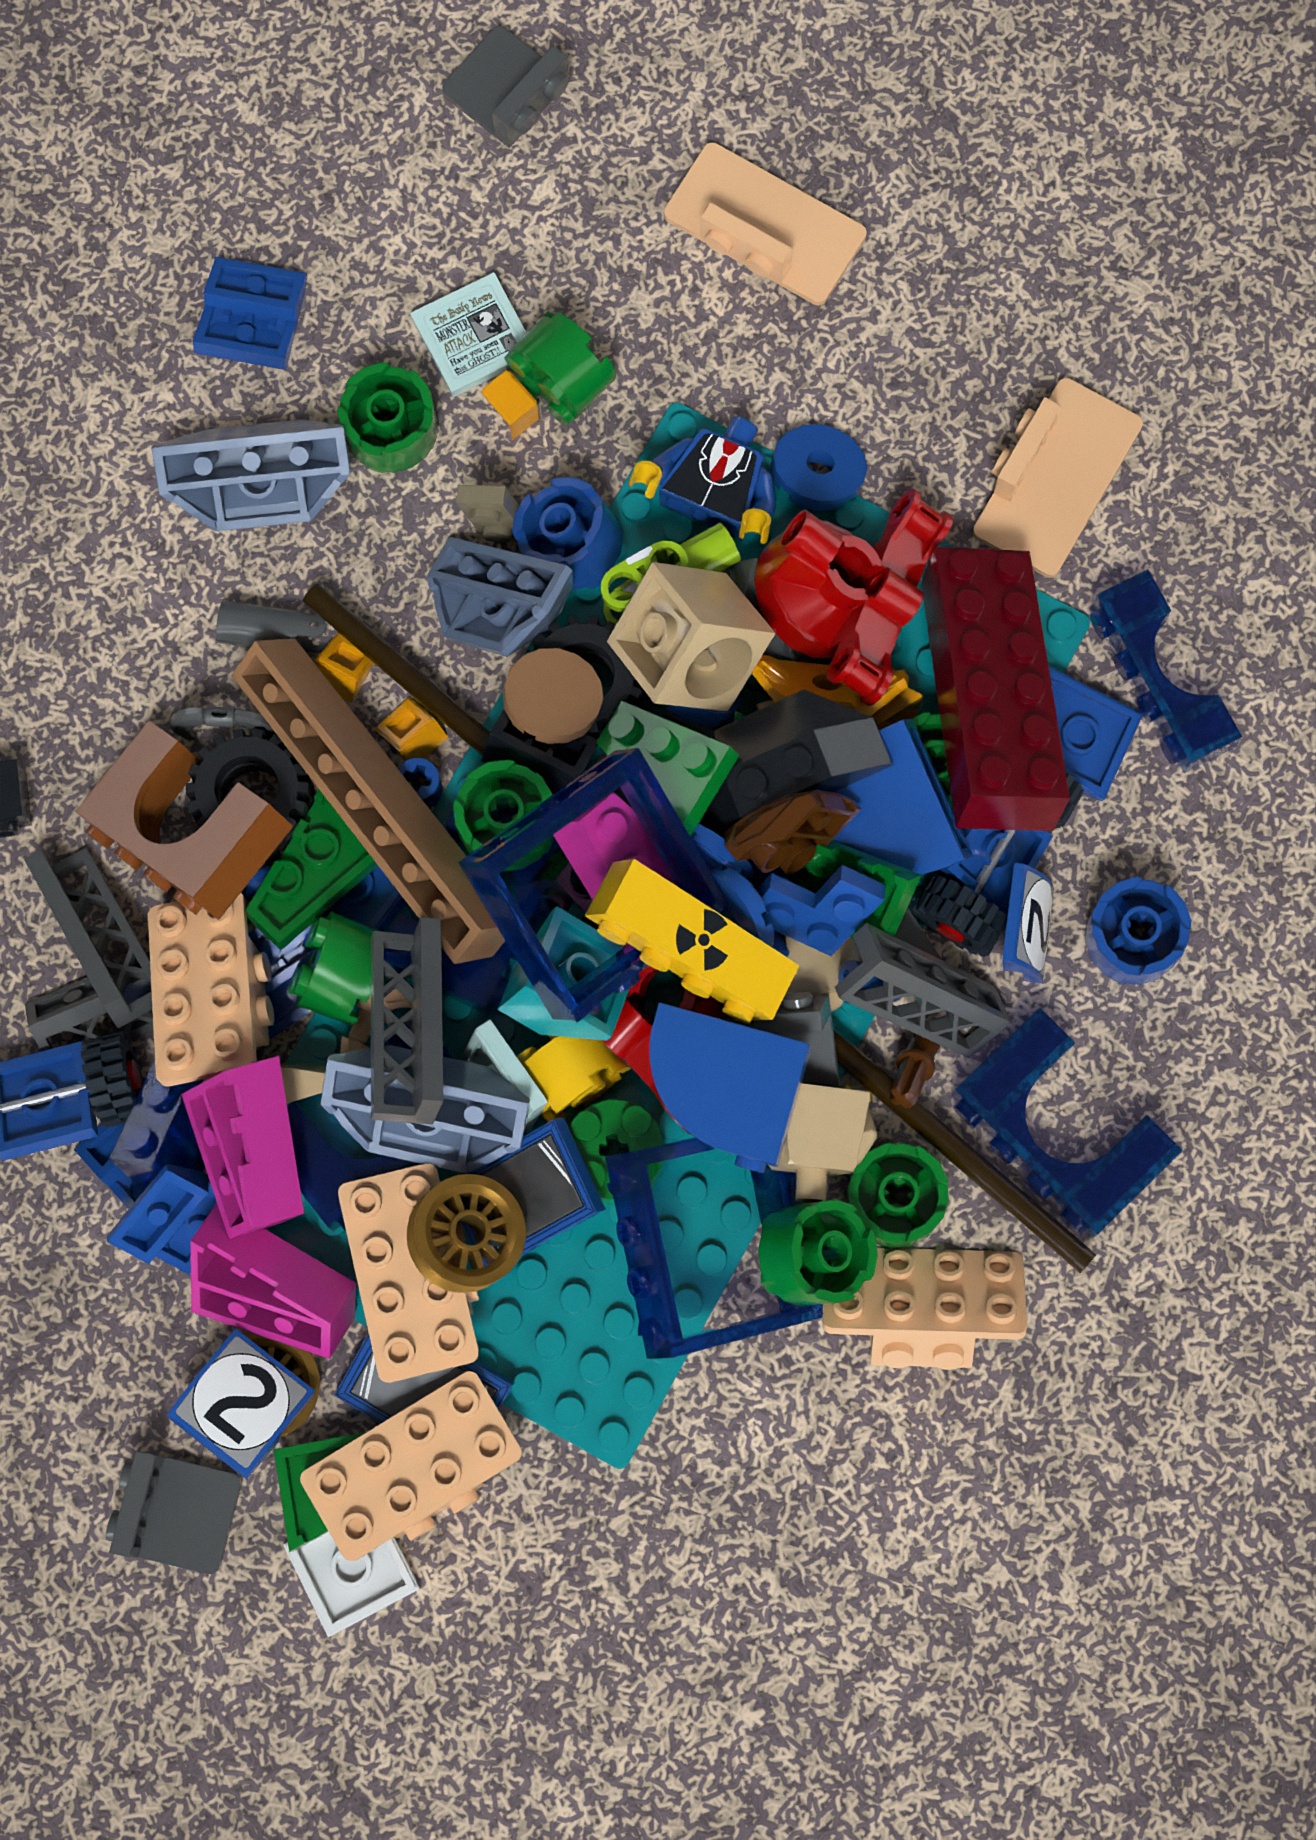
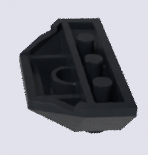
(792, 750)

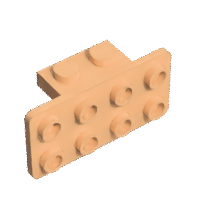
(765, 224)
(1056, 474)
(206, 992)
(934, 1305)
(408, 1318)
(412, 1468)

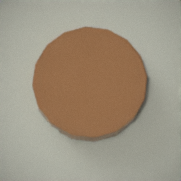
(552, 695)

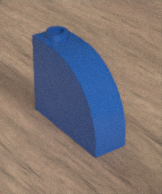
(905, 809)
(727, 1082)

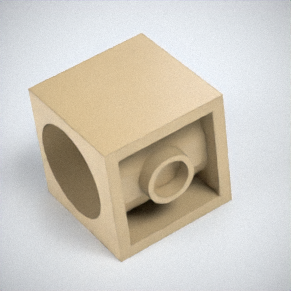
(690, 637)

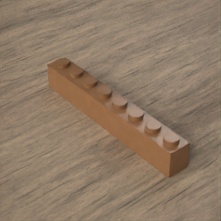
(368, 793)

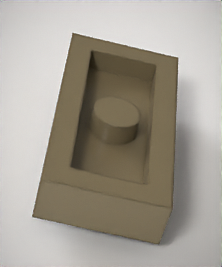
(489, 510)

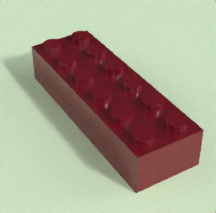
(994, 690)

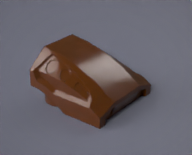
(789, 829)

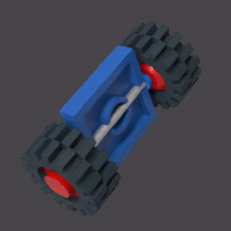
(976, 898)
(59, 1093)

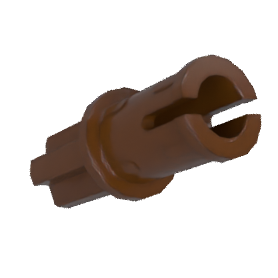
(914, 1068)

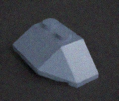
(254, 472)
(496, 595)
(475, 1125)

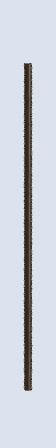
(848, 1055)

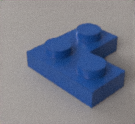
(824, 917)

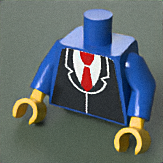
(714, 480)

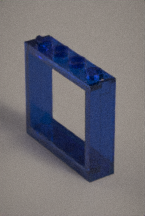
(620, 972)
(646, 1258)

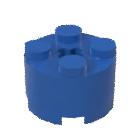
(570, 528)
(1144, 904)

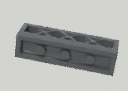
(80, 935)
(936, 988)
(80, 1003)
(425, 1020)

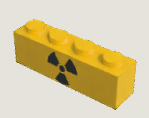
(691, 941)

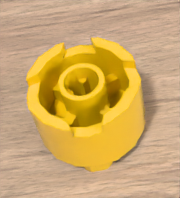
(572, 1072)

